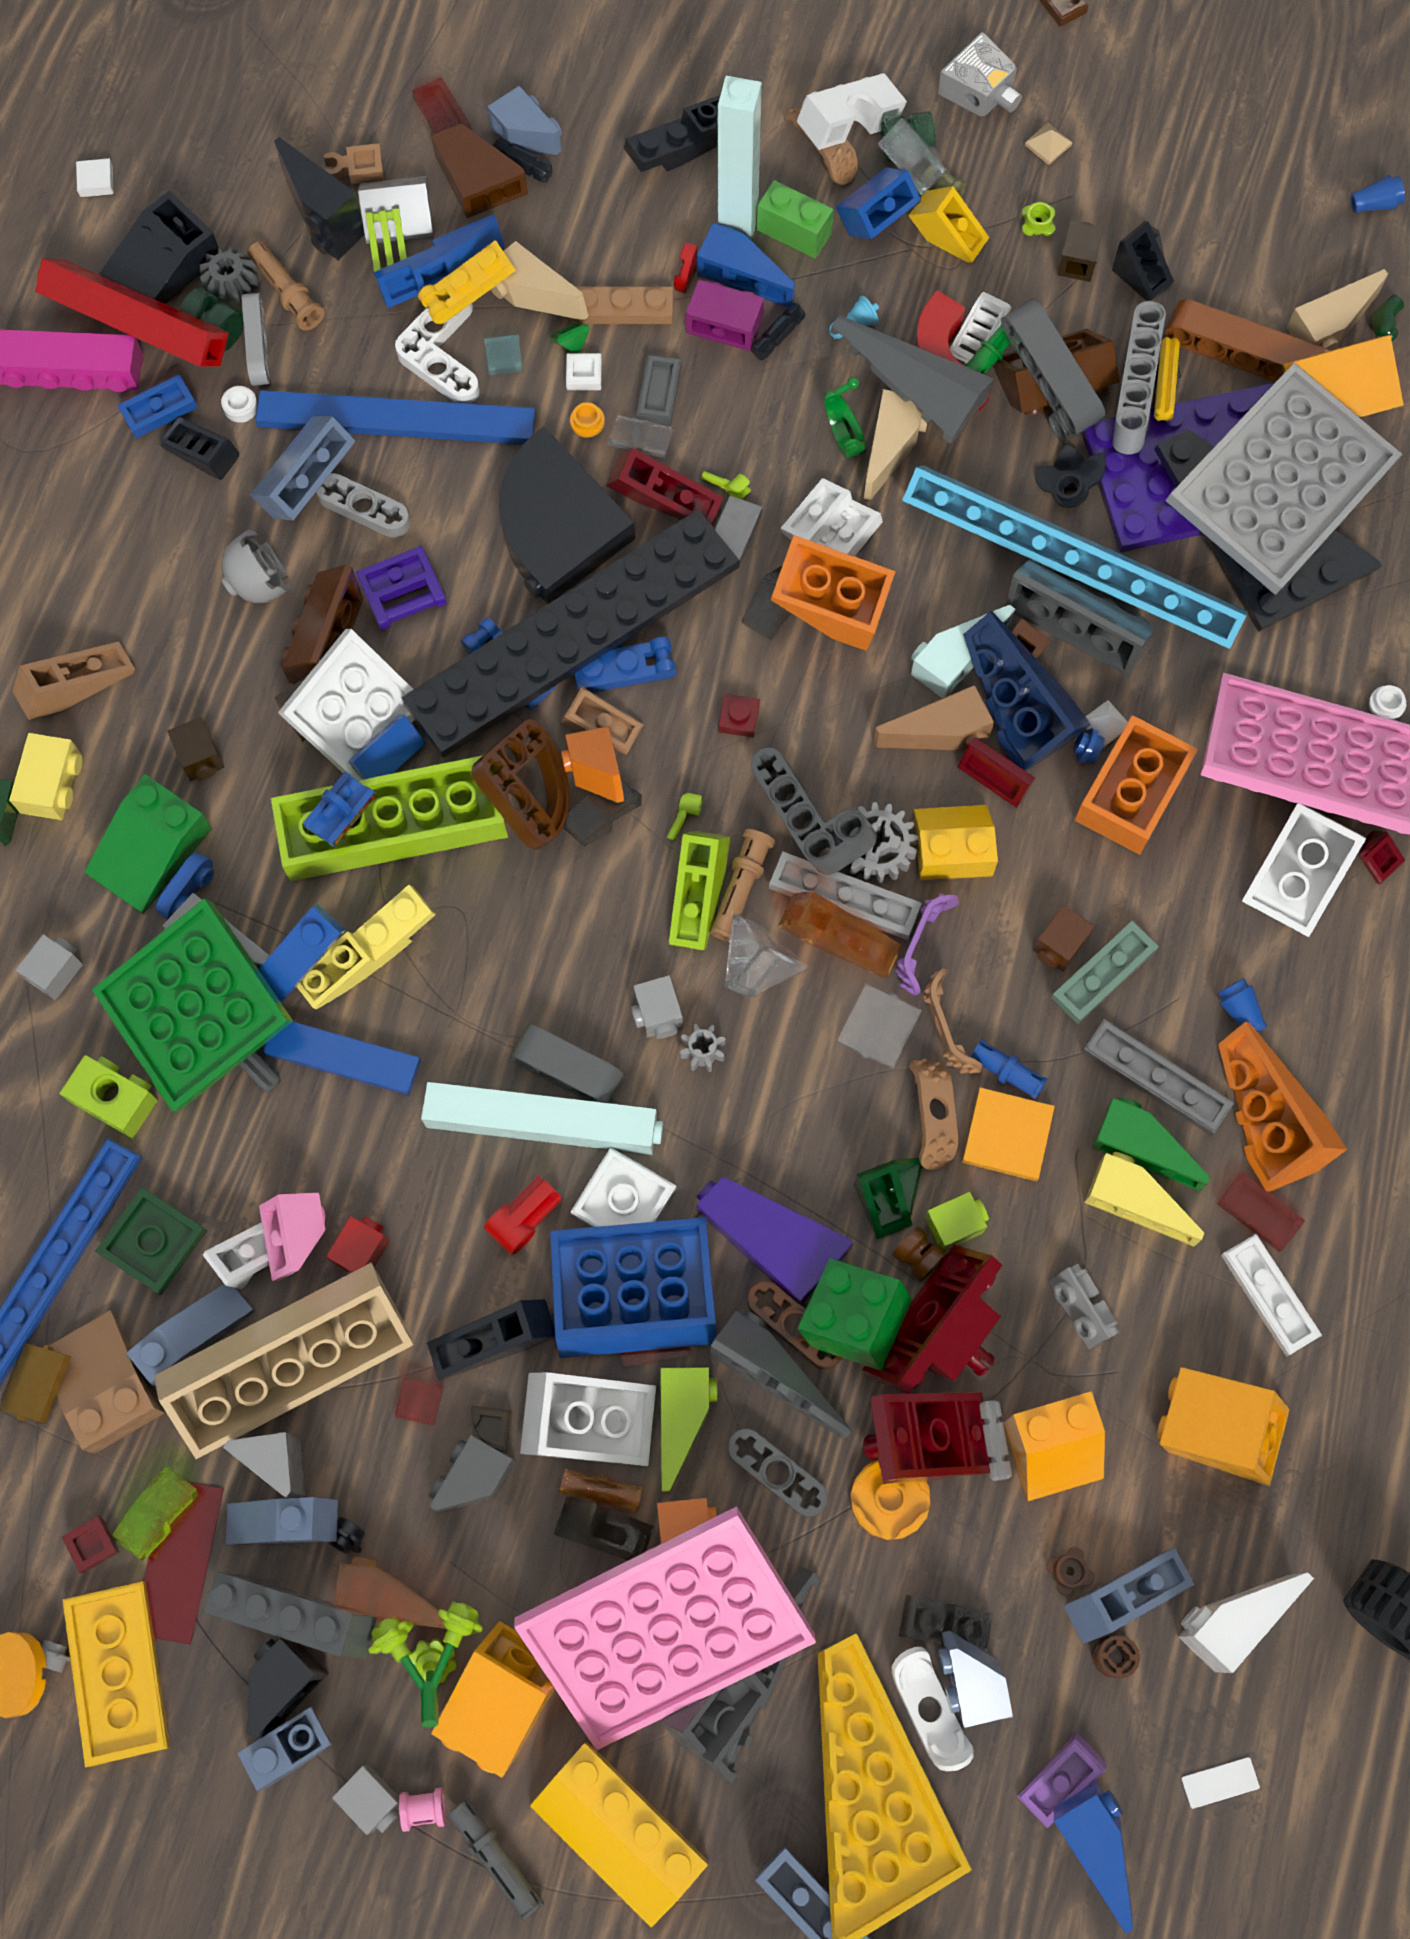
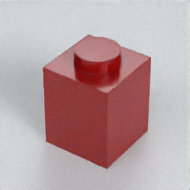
(358, 1245)

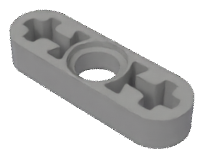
(255, 339)
(372, 518)

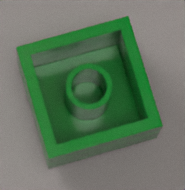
(855, 1314)

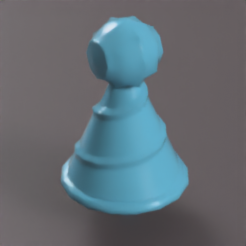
(862, 313)

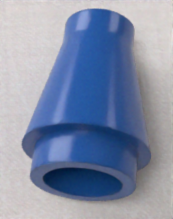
(1380, 195)
(1242, 1004)

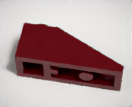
(661, 487)

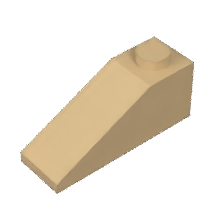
(539, 287)
(1333, 315)
(893, 439)

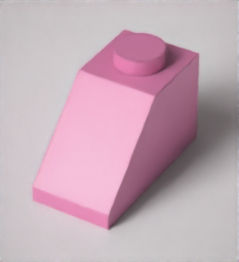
(291, 1230)

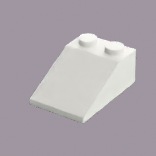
(1304, 869)
(588, 1419)
(1234, 1626)

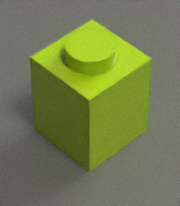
(957, 1221)

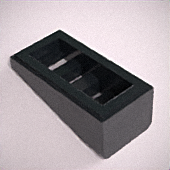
(217, 459)

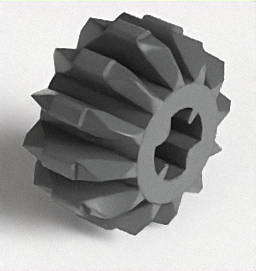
(229, 275)

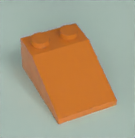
(833, 591)

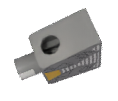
(980, 78)

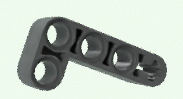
(1053, 370)
(801, 808)

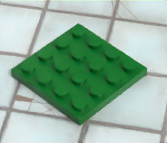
(192, 1005)

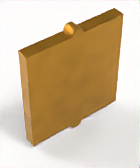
(35, 1383)

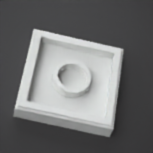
(622, 1193)

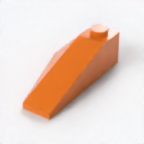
(1280, 1121)

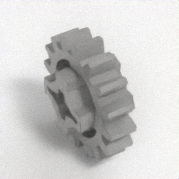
(893, 847)

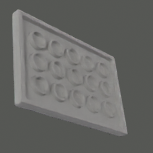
(1283, 478)

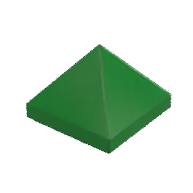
(571, 337)

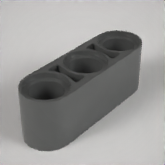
(566, 1065)

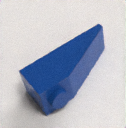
(739, 264)
(1095, 1835)

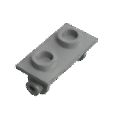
(1091, 1322)

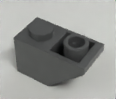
(473, 1478)

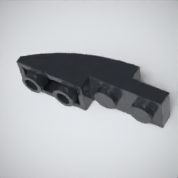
(677, 140)

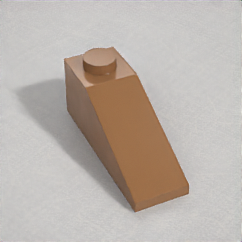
(68, 679)
(940, 725)

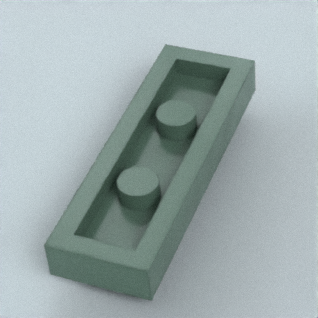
(1104, 972)

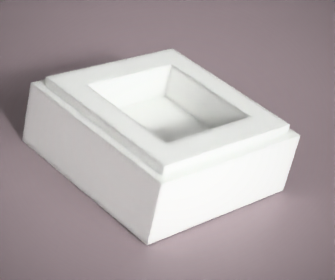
(94, 177)
(583, 371)

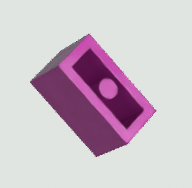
(724, 314)

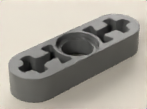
(806, 1484)

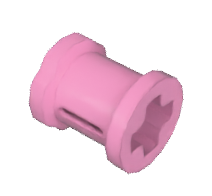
(422, 1809)

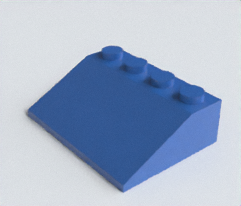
(632, 1287)

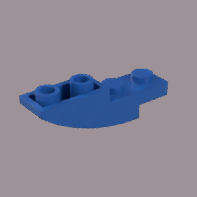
(450, 251)

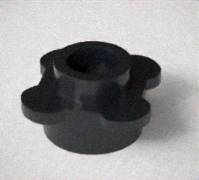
(348, 1536)

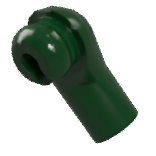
(1383, 318)

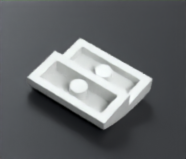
(833, 519)

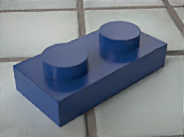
(157, 406)

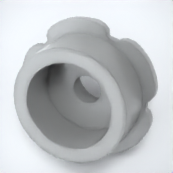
(55, 1656)

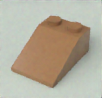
(102, 1387)

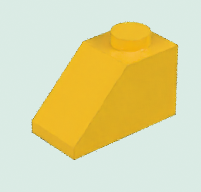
(949, 223)

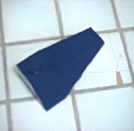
(1026, 701)

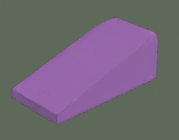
(1063, 1776)

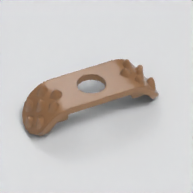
(839, 159)
(954, 1053)
(939, 1136)

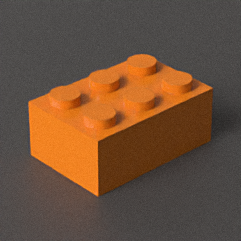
(1135, 784)

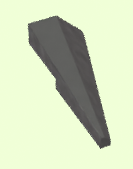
(936, 385)
(720, 1723)

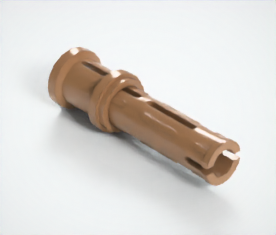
(293, 295)
(746, 869)

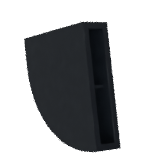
(557, 518)

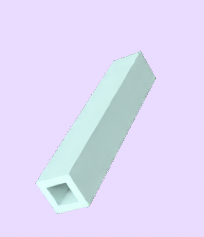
(739, 154)
(541, 1118)

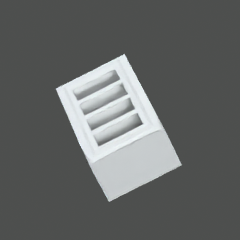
(987, 311)

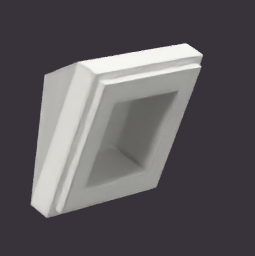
(1107, 722)

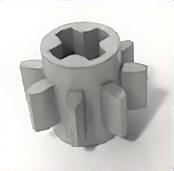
(695, 1054)

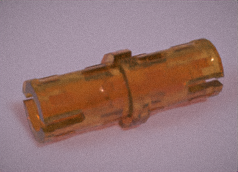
(600, 1489)

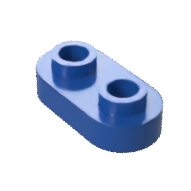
(192, 876)

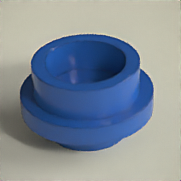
(1088, 746)

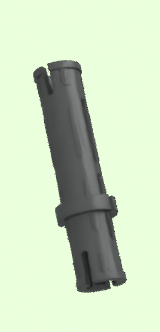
(491, 1854)

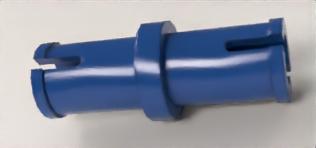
(1009, 1069)

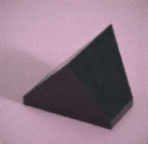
(1142, 262)

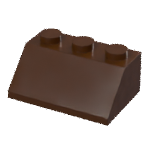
(1092, 353)
(328, 610)

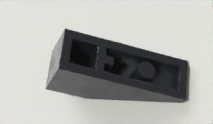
(492, 1338)

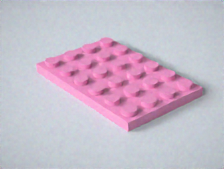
(1310, 752)
(665, 1629)

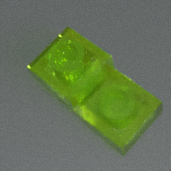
(152, 1513)

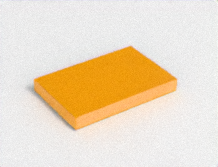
(1357, 375)

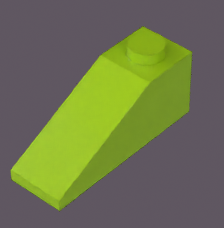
(698, 888)
(683, 1414)

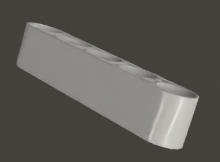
(1139, 377)

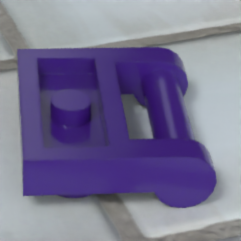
(395, 578)

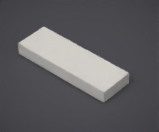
(1271, 1295)

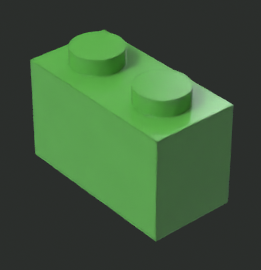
(794, 219)

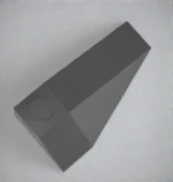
(760, 1358)

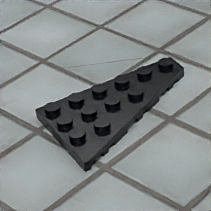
(1328, 570)

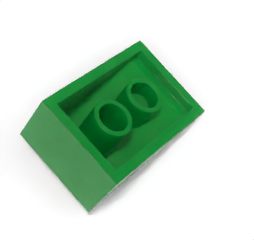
(146, 843)

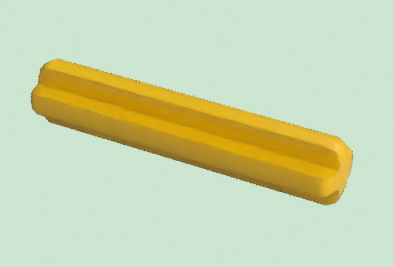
(1167, 379)

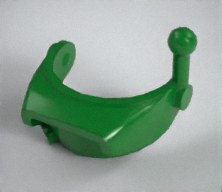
(839, 414)

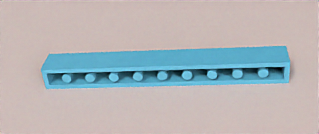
(1075, 556)

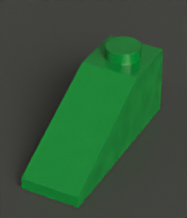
(1140, 1136)

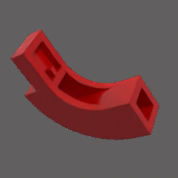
(939, 325)

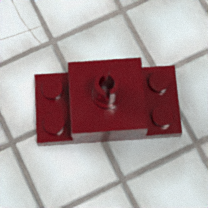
(944, 1323)
(927, 1436)

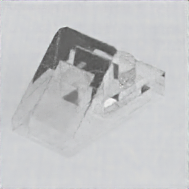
(912, 153)

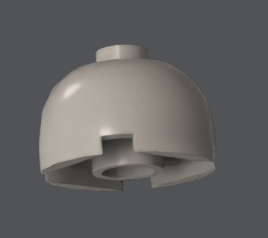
(253, 570)

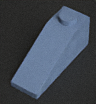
(190, 1331)
(282, 1521)
(1128, 1596)

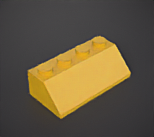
(619, 1834)

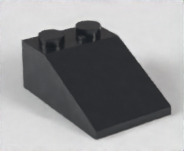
(323, 202)

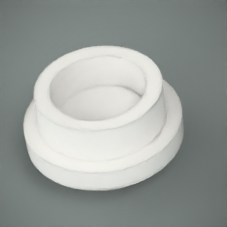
(1387, 702)

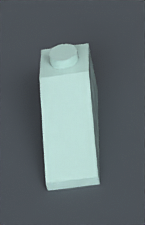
(946, 657)

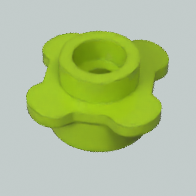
(1041, 212)

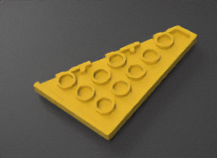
(882, 1817)

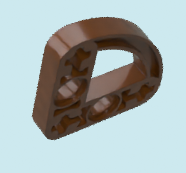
(504, 772)

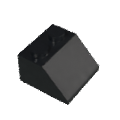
(279, 1683)

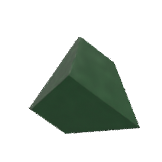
(889, 1194)

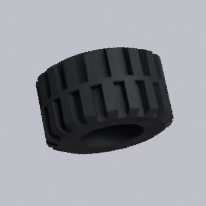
(1382, 1604)

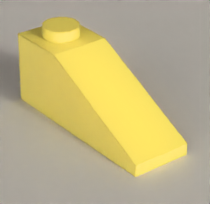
(1135, 1196)

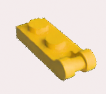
(466, 283)

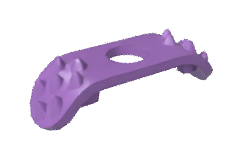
(930, 913)

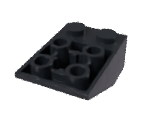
(161, 250)

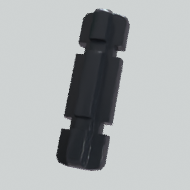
(541, 169)
(778, 331)

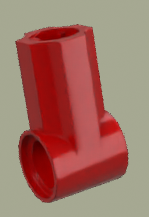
(516, 1223)

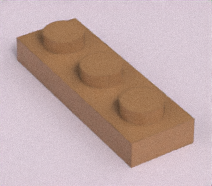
(627, 305)

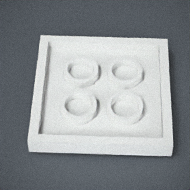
(346, 700)

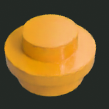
(587, 420)

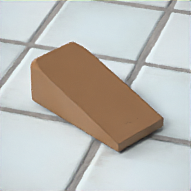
(592, 712)

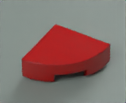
(688, 268)

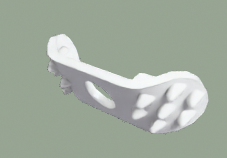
(944, 1737)

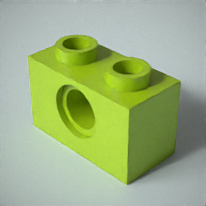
(87, 1091)

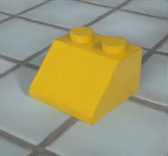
(955, 842)

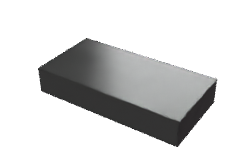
(659, 389)

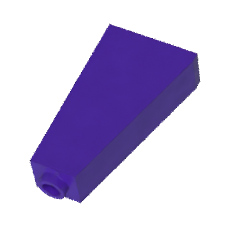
(774, 1238)

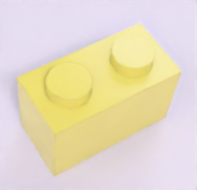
(46, 776)

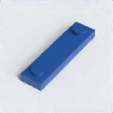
(300, 951)

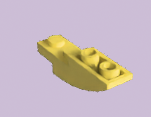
(367, 949)

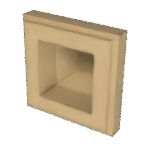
(1048, 143)

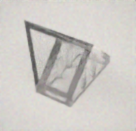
(757, 959)

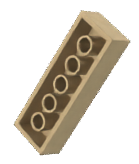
(282, 1361)

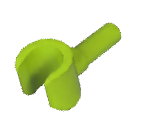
(735, 488)
(689, 804)

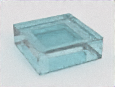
(503, 354)

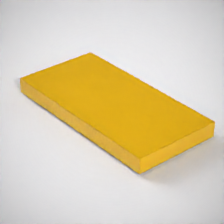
(116, 1674)

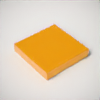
(1008, 1134)

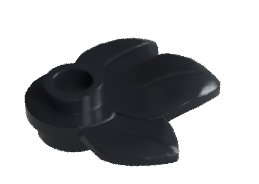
(1070, 473)

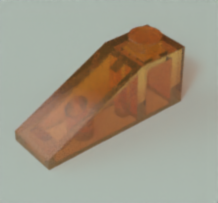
(839, 933)
(382, 1594)

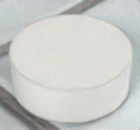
(239, 404)

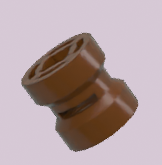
(919, 1253)
(1108, 1656)

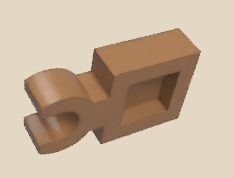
(361, 164)

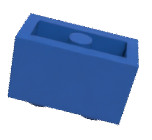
(878, 203)

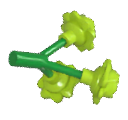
(429, 1661)

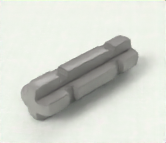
(995, 1440)

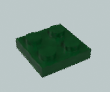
(151, 1241)

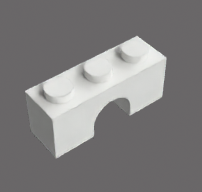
(831, 112)

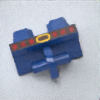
(339, 809)

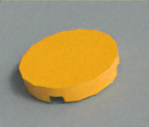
(888, 1509)
(20, 1673)

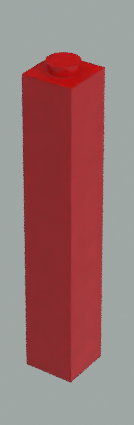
(131, 312)

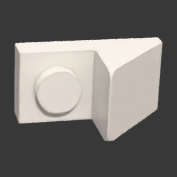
(239, 1257)

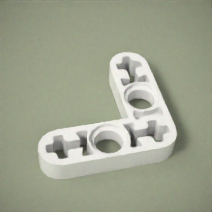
(430, 353)

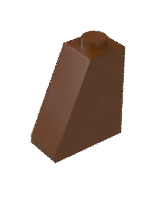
(477, 170)

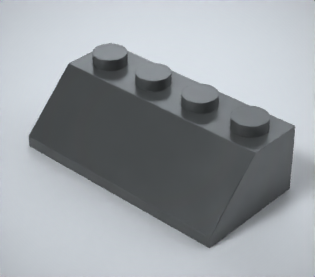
(1079, 617)

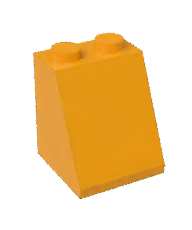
(1224, 1424)
(1057, 1445)
(495, 1702)

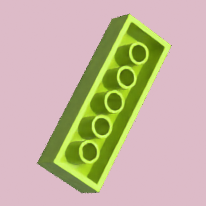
(409, 817)

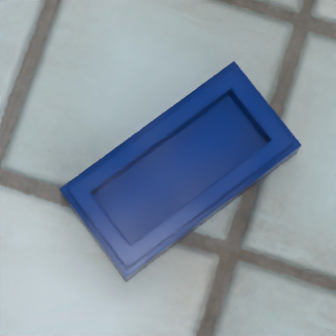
(387, 749)

